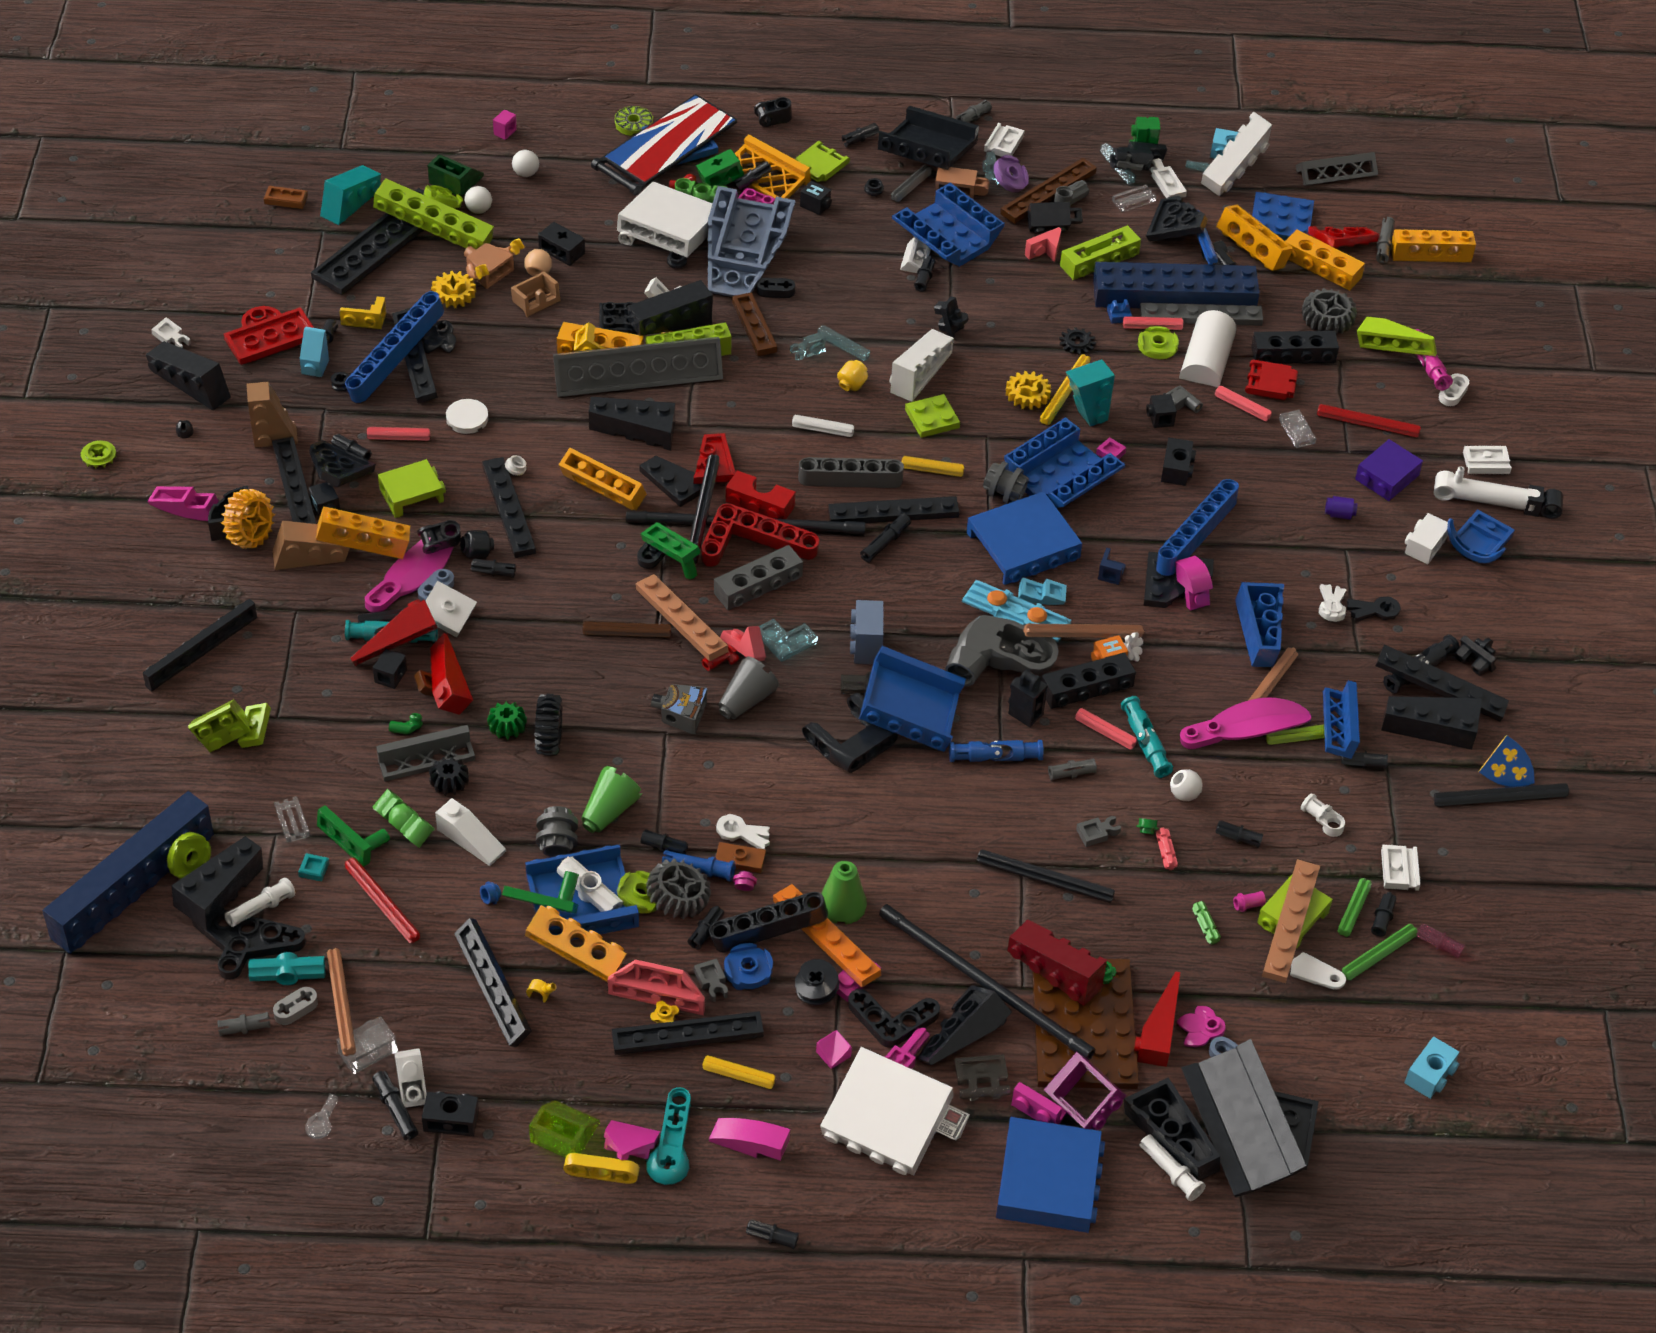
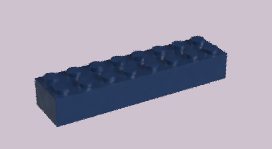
(1174, 284)
(123, 874)

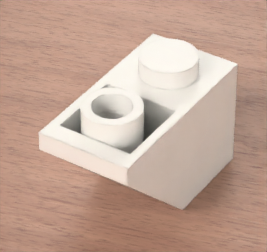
(410, 1077)

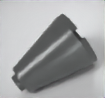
(747, 688)

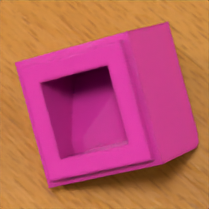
(504, 124)
(833, 1049)

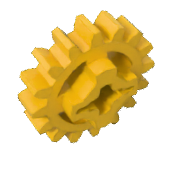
(454, 289)
(1028, 390)

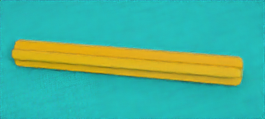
(1061, 394)

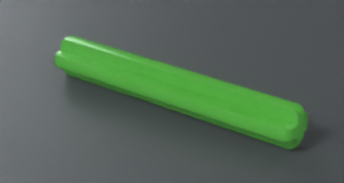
(1379, 952)

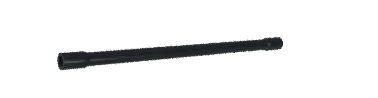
(846, 527)
(1074, 1043)

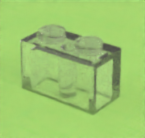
(372, 1044)

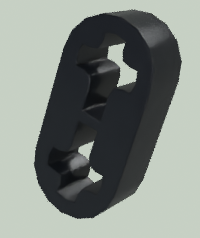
(776, 288)

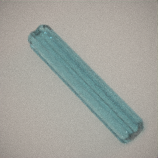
(1127, 175)
(845, 343)

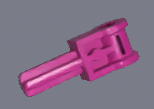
(905, 1055)

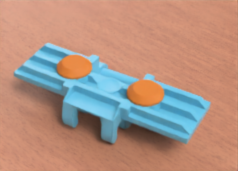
(1006, 606)

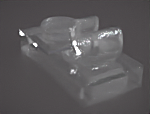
(1297, 428)

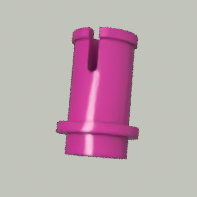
(1243, 902)

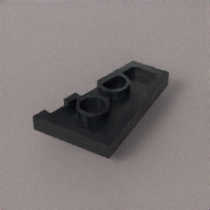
(671, 479)

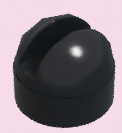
(184, 433)

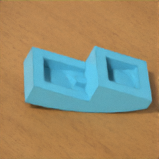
(1047, 593)

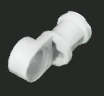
(1323, 815)

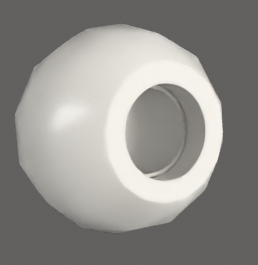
(525, 163)
(478, 199)
(1186, 785)

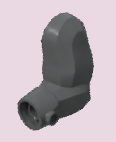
(1002, 646)

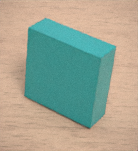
(313, 867)

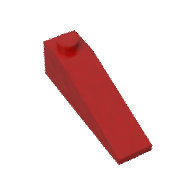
(406, 626)
(447, 678)
(1156, 1035)

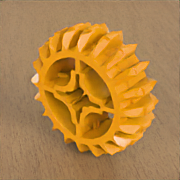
(246, 505)

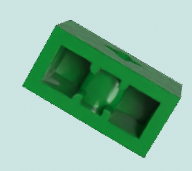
(720, 169)

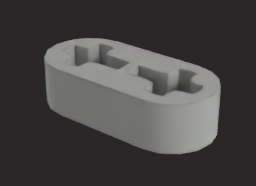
(295, 1005)

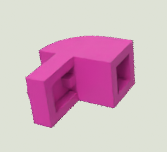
(1197, 581)

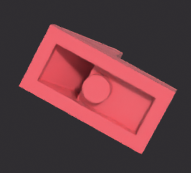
(1044, 243)
(747, 643)

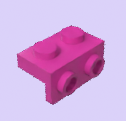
(1037, 1105)

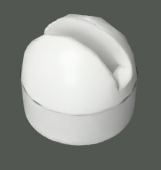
(623, 238)

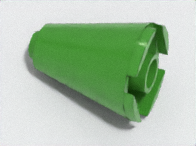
(609, 799)
(844, 894)

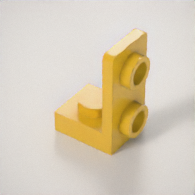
(370, 318)
(585, 339)

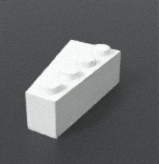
(1238, 155)
(920, 364)

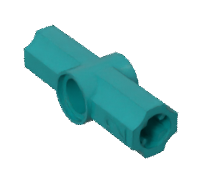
(286, 968)

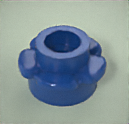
(490, 893)

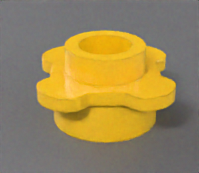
(661, 1007)

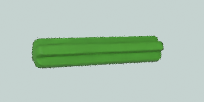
(1354, 907)

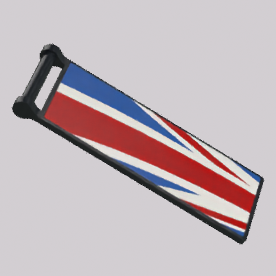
(665, 143)

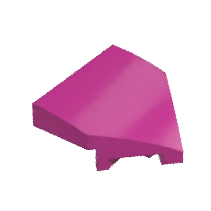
(630, 1140)

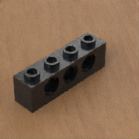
(1295, 346)
(1089, 680)

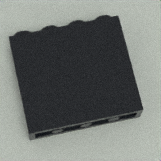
(930, 138)

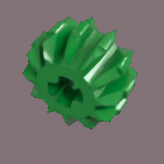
(507, 720)

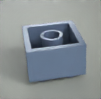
(866, 631)

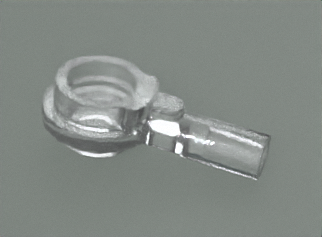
(318, 1125)

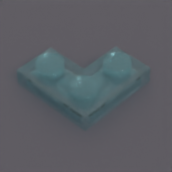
(784, 643)

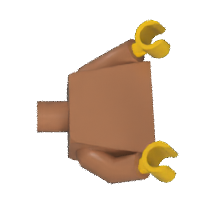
(491, 263)

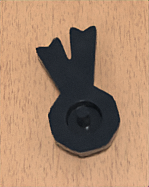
(1383, 607)

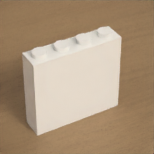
(666, 219)
(886, 1111)

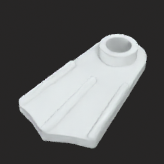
(1316, 972)

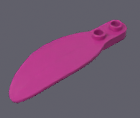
(406, 575)
(1246, 721)

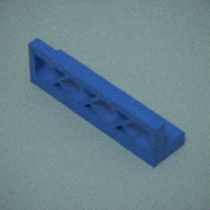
(1347, 722)

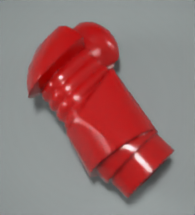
(730, 656)

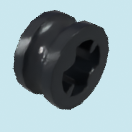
(336, 377)

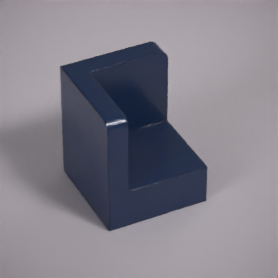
(1110, 570)

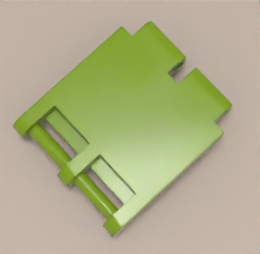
(822, 164)

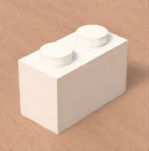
(1427, 538)

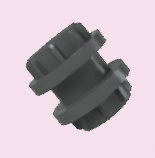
(1005, 482)
(556, 831)

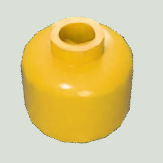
(852, 375)

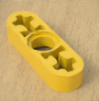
(601, 1168)

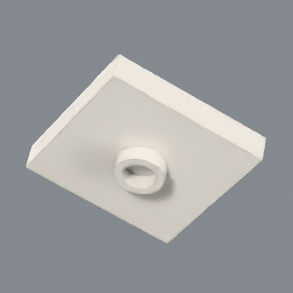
(449, 608)

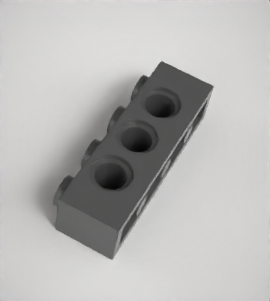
(758, 577)

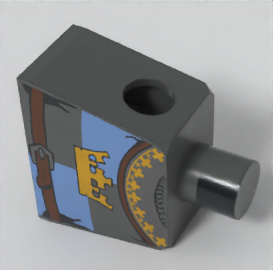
(682, 706)

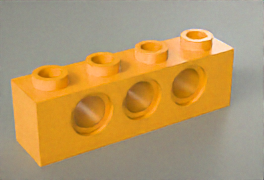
(1254, 237)
(1433, 245)
(1325, 260)
(603, 337)
(602, 479)
(363, 532)
(581, 956)

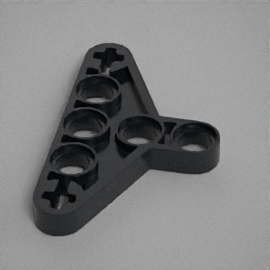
(255, 941)

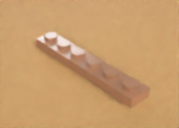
(682, 617)
(1291, 921)

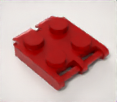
(1271, 380)

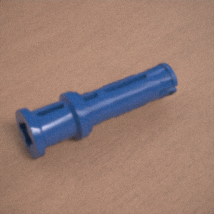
(708, 866)

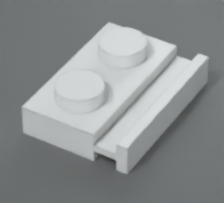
(1004, 140)
(1487, 459)
(1400, 867)

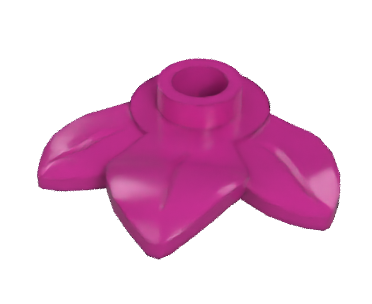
(1199, 1026)

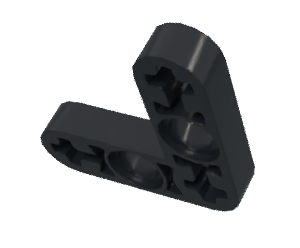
(892, 1025)

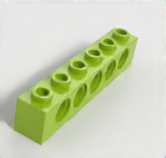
(432, 215)

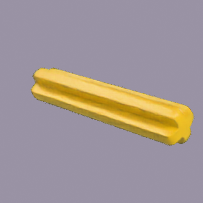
(933, 466)
(739, 1072)

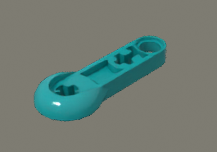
(671, 1143)

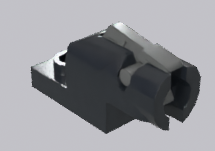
(1137, 155)

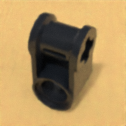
(775, 111)
(438, 536)

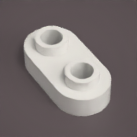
(1456, 391)

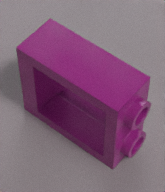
(1069, 1076)

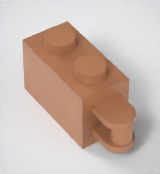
(963, 179)

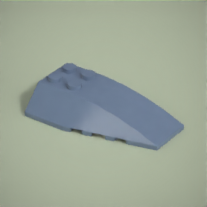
(743, 240)

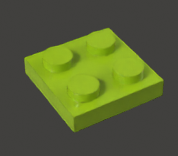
(932, 415)

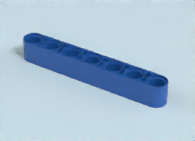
(394, 347)
(1197, 526)

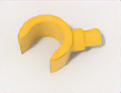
(541, 987)

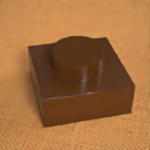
(424, 682)

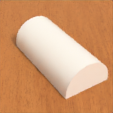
(1209, 348)

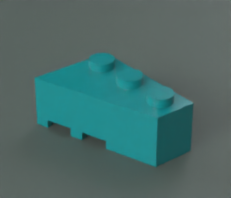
(348, 192)
(1092, 391)

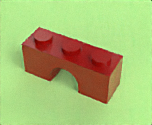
(773, 504)

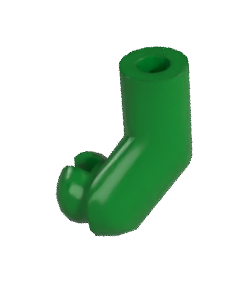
(408, 727)

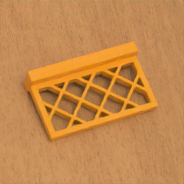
(779, 161)

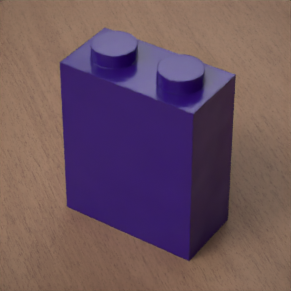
(1388, 470)

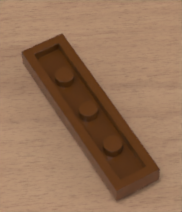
(754, 324)

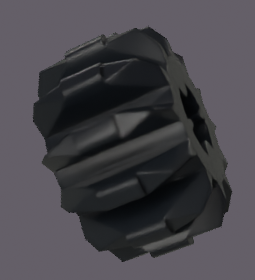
(449, 776)

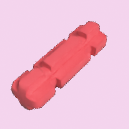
(1166, 848)

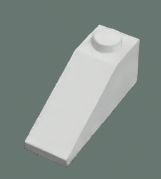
(468, 832)

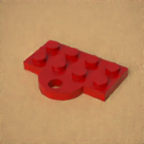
(266, 334)

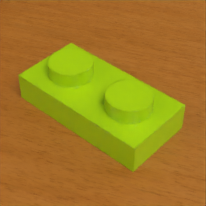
(257, 718)

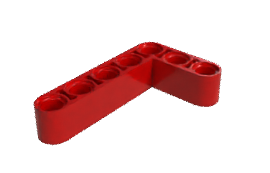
(755, 533)

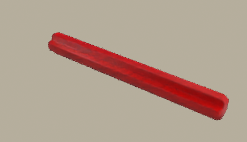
(1368, 420)
(382, 900)

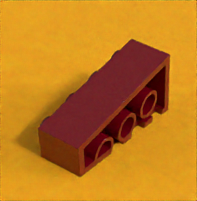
(1058, 961)

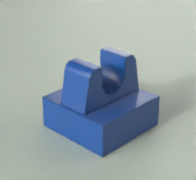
(1118, 311)

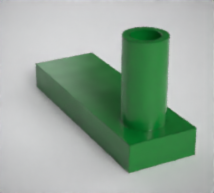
(673, 546)
(349, 839)
(562, 903)

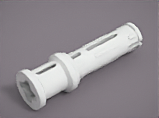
(269, 897)
(1179, 1174)

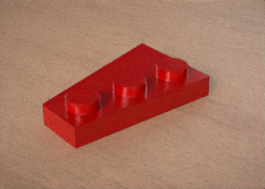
(1347, 237)
(716, 445)

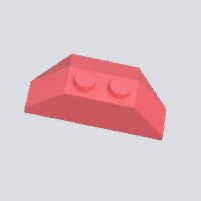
(657, 983)

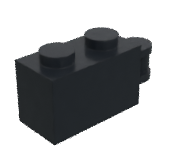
(1051, 215)
(1027, 698)

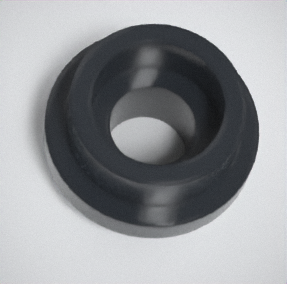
(874, 187)
(676, 260)

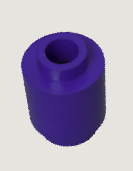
(1340, 507)

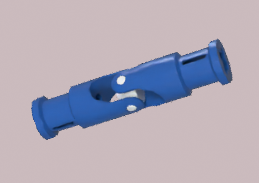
(980, 751)

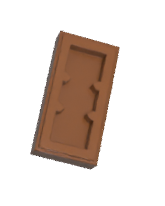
(285, 197)
(746, 857)

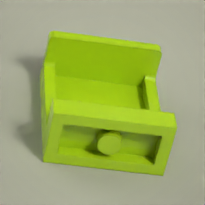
(410, 485)
(1270, 912)

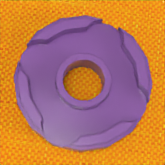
(1020, 175)

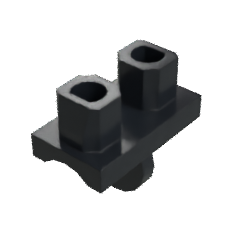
(952, 317)
(1479, 651)

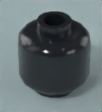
(476, 544)

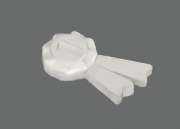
(1332, 608)
(733, 827)

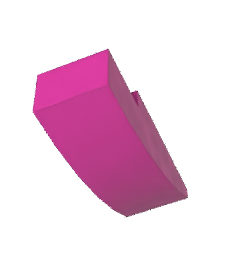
(183, 502)
(751, 1137)

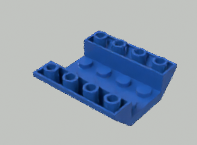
(952, 225)
(1061, 464)

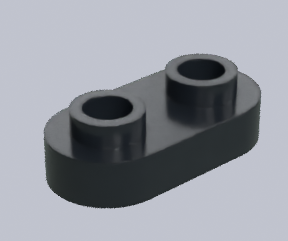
(649, 556)

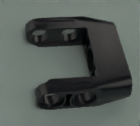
(857, 749)

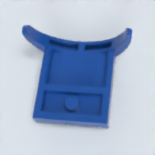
(1480, 537)

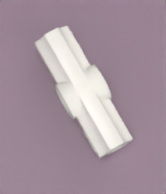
(598, 893)

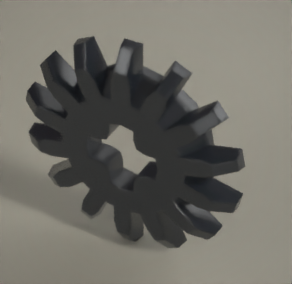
(1069, 338)

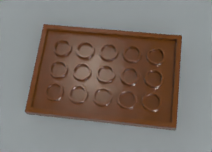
(1102, 1022)

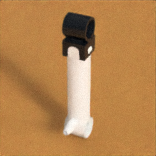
(1530, 500)

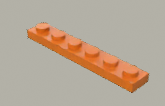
(837, 945)

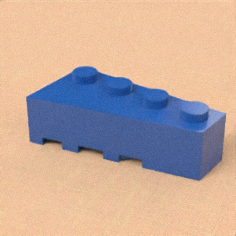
(1261, 619)

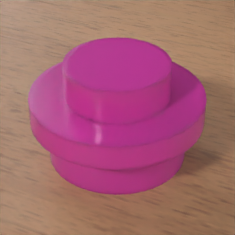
(744, 881)

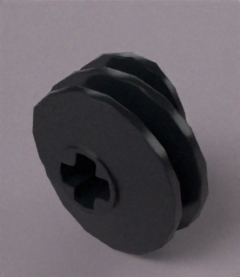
(817, 982)

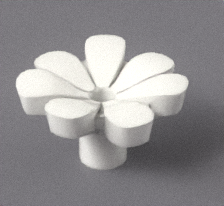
(1132, 644)

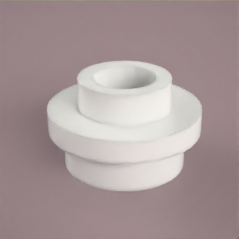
(516, 465)

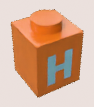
(1108, 647)

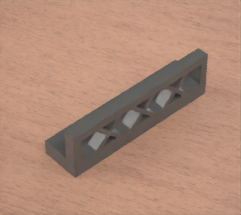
(1335, 163)
(423, 748)

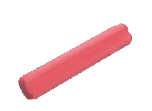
(1145, 322)
(1243, 403)
(397, 433)
(1106, 728)

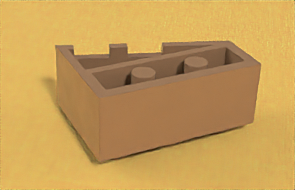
(268, 416)
(298, 547)

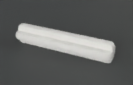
(823, 425)

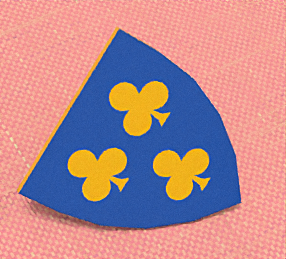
(1509, 765)

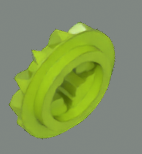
(97, 448)

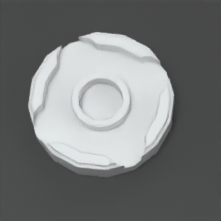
(467, 416)

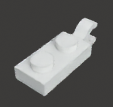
(1167, 180)

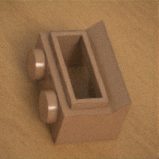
(536, 287)

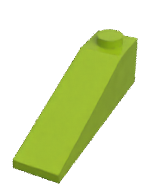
(1391, 336)

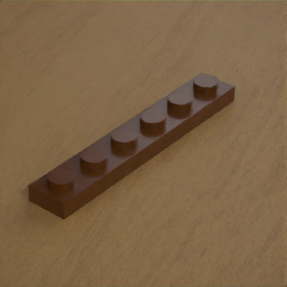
(1046, 191)

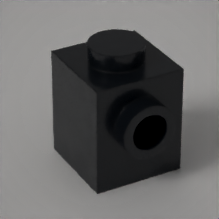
(1161, 410)

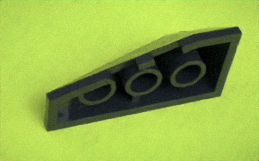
(974, 1016)

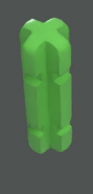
(1206, 922)

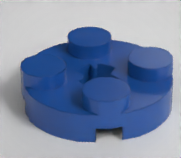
(748, 978)

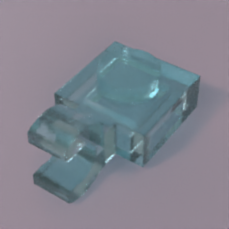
(988, 166)
(810, 346)

